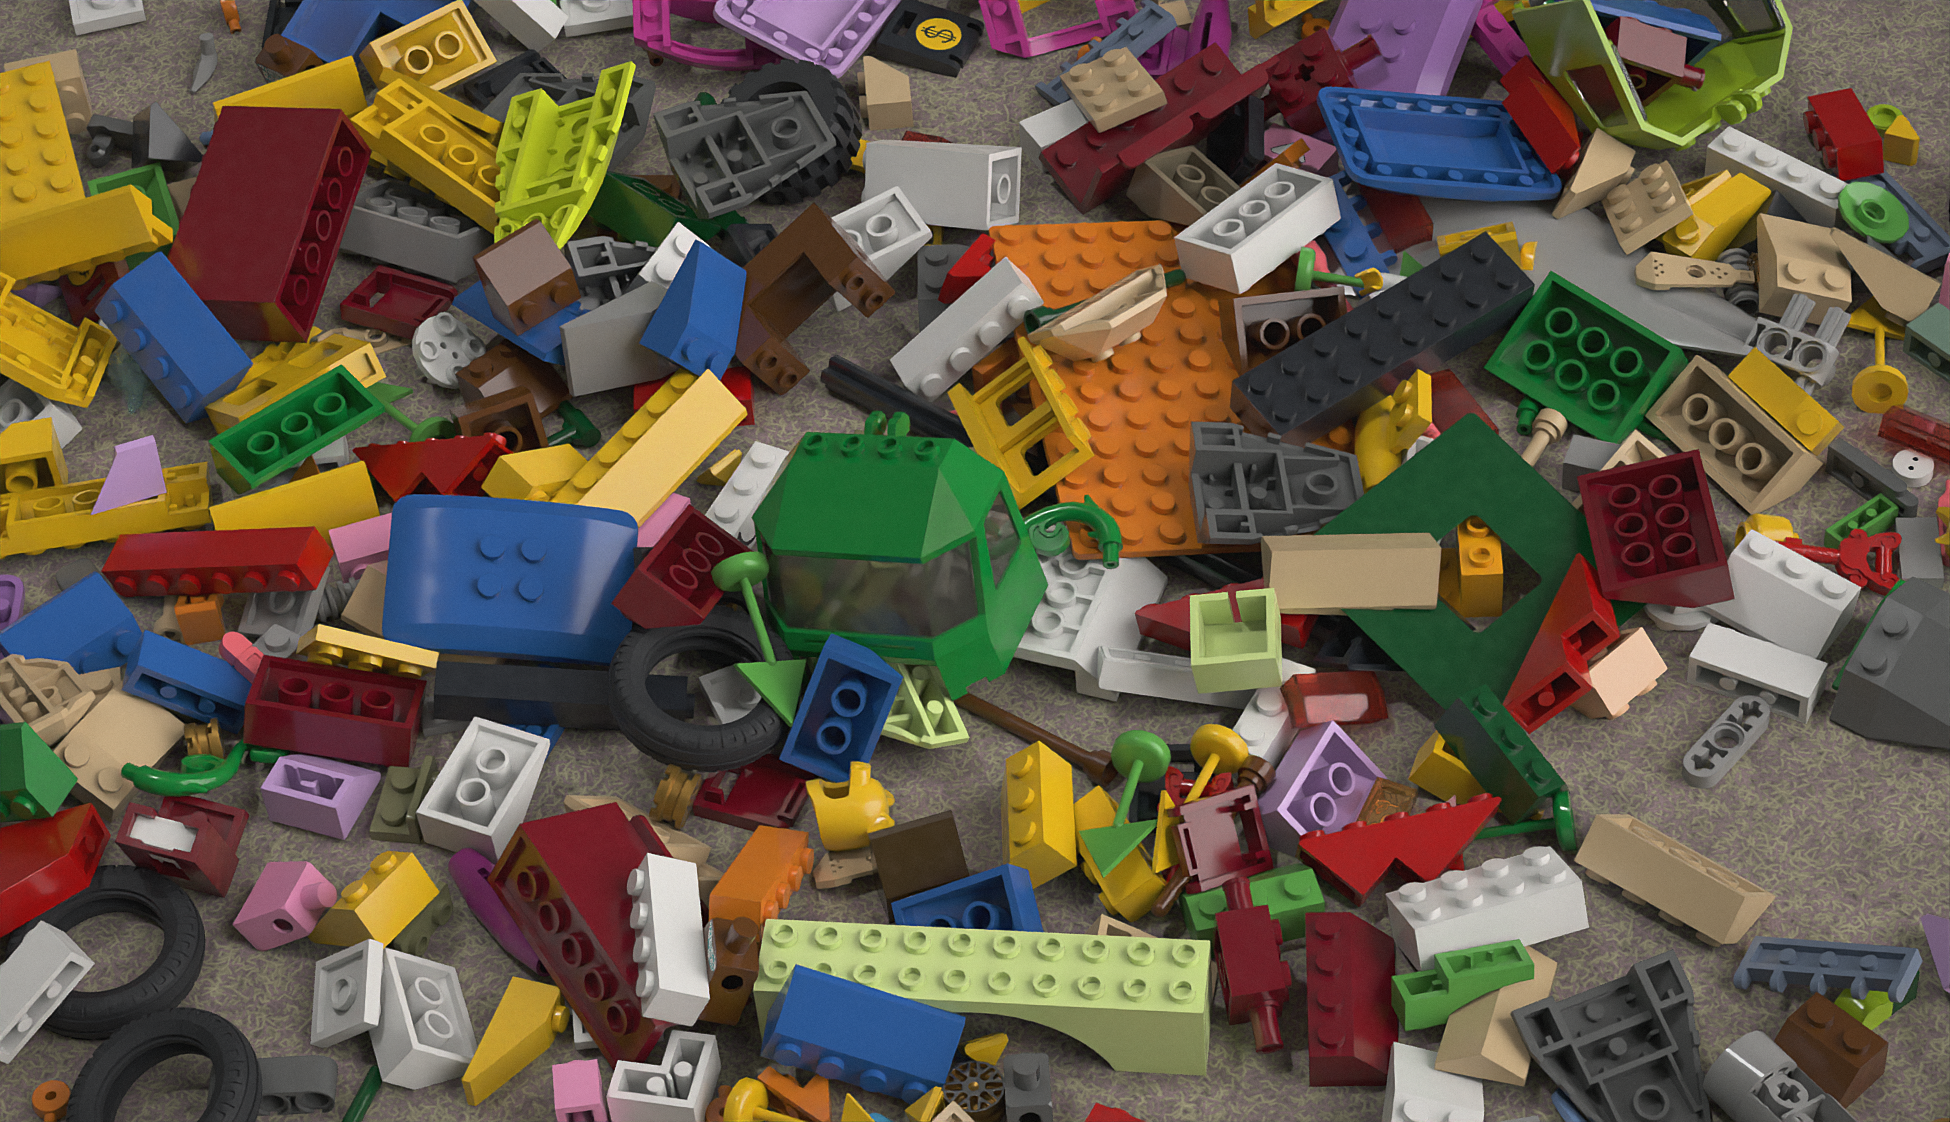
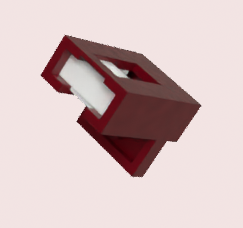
(185, 841)

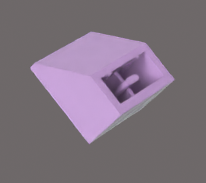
(317, 793)

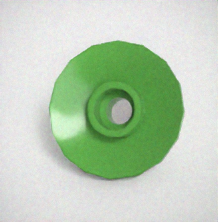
(1873, 212)

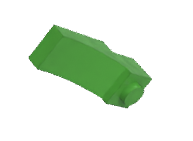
(1457, 978)

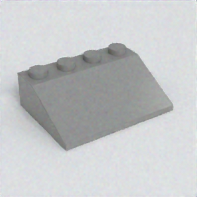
(413, 231)

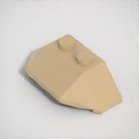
(1106, 318)
(44, 695)

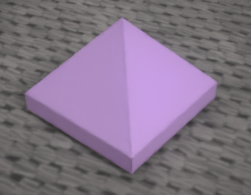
(39, 293)

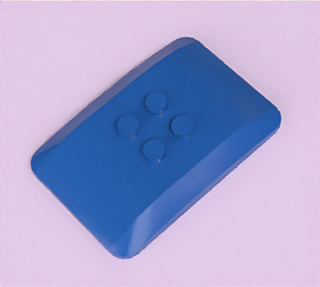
(1434, 146)
(508, 578)

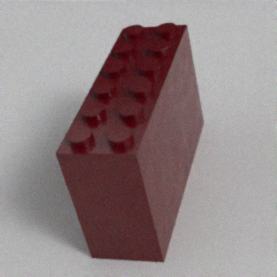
(269, 217)

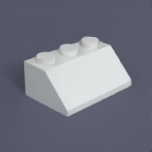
(1785, 597)
(422, 1023)

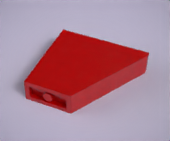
(47, 862)

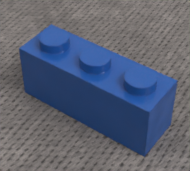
(186, 681)

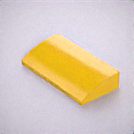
(318, 501)

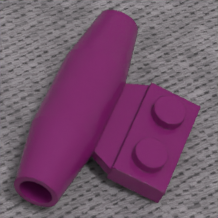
(1208, 26)
(470, 874)

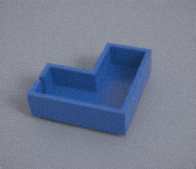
(347, 26)

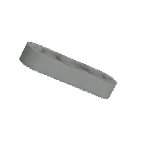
(1726, 726)

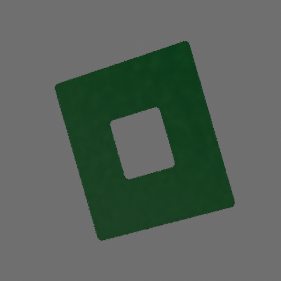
(1444, 483)

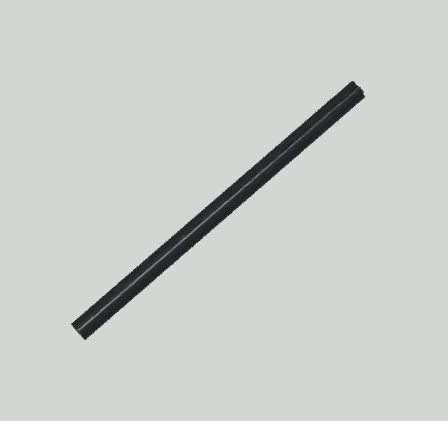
(935, 422)

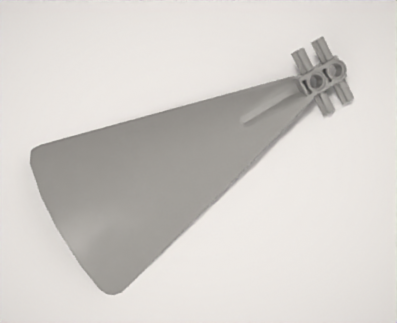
(1589, 255)

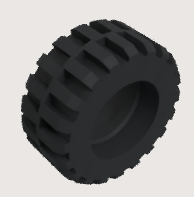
(834, 108)

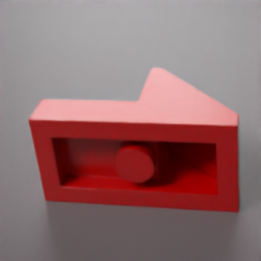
(968, 269)

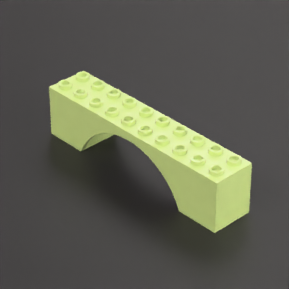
(1125, 997)

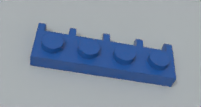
(1352, 240)

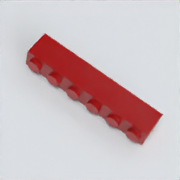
(218, 562)

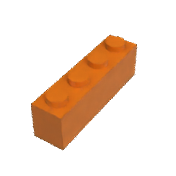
(763, 876)

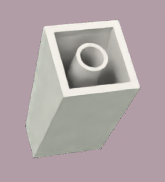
(948, 181)

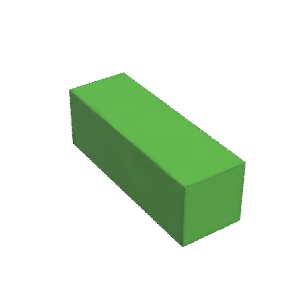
(1871, 517)

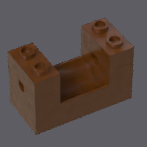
(791, 282)

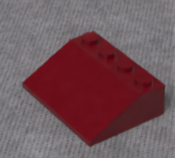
(1656, 533)

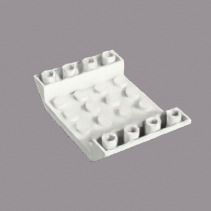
(1086, 610)

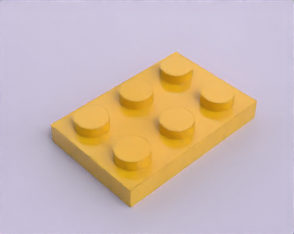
(365, 652)

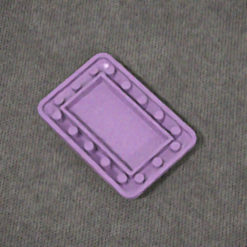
(809, 30)

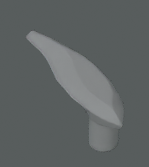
(206, 64)

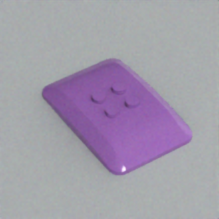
(1417, 41)

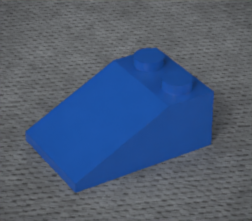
(699, 313)
(987, 900)

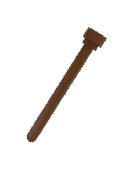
(1095, 764)
(1252, 771)

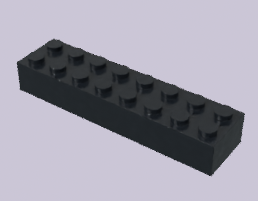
(1383, 343)

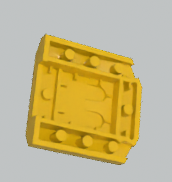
(50, 353)

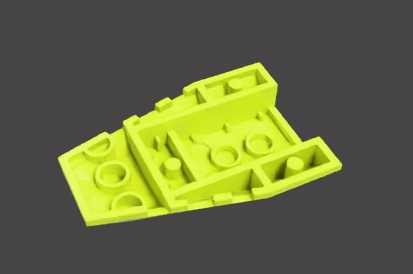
(558, 155)

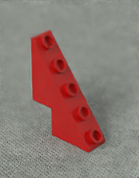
(1541, 114)
(434, 465)
(1171, 620)
(1556, 663)
(1412, 846)

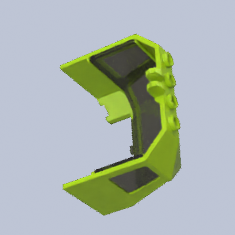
(1593, 80)

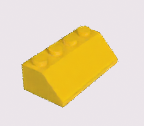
(325, 86)

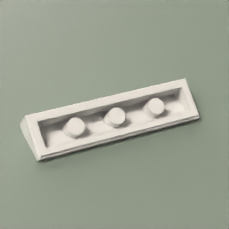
(1159, 677)

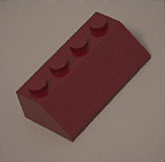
(675, 578)
(334, 711)
(1348, 1000)

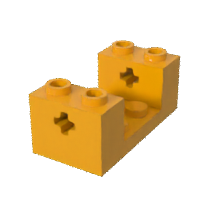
(1473, 570)

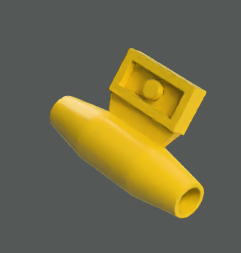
(1391, 427)

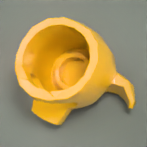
(850, 808)

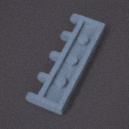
(1136, 34)
(1924, 238)
(1829, 965)

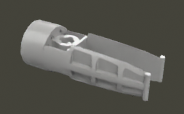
(1763, 1084)

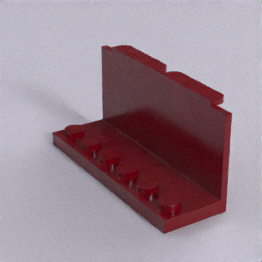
(1198, 98)
(571, 902)

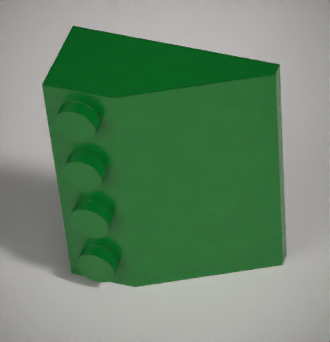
(1586, 360)

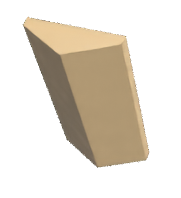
(1483, 1036)

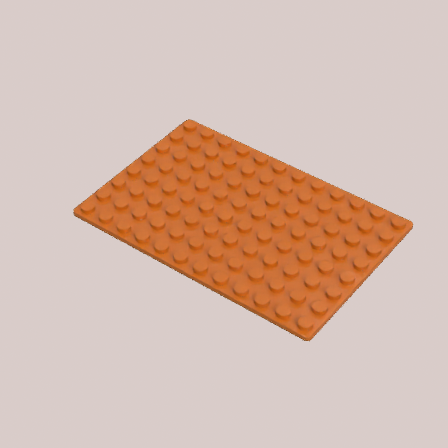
(1146, 391)

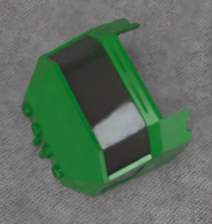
(898, 552)

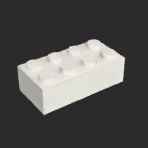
(1257, 228)
(1498, 902)

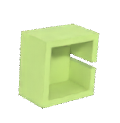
(1232, 653)

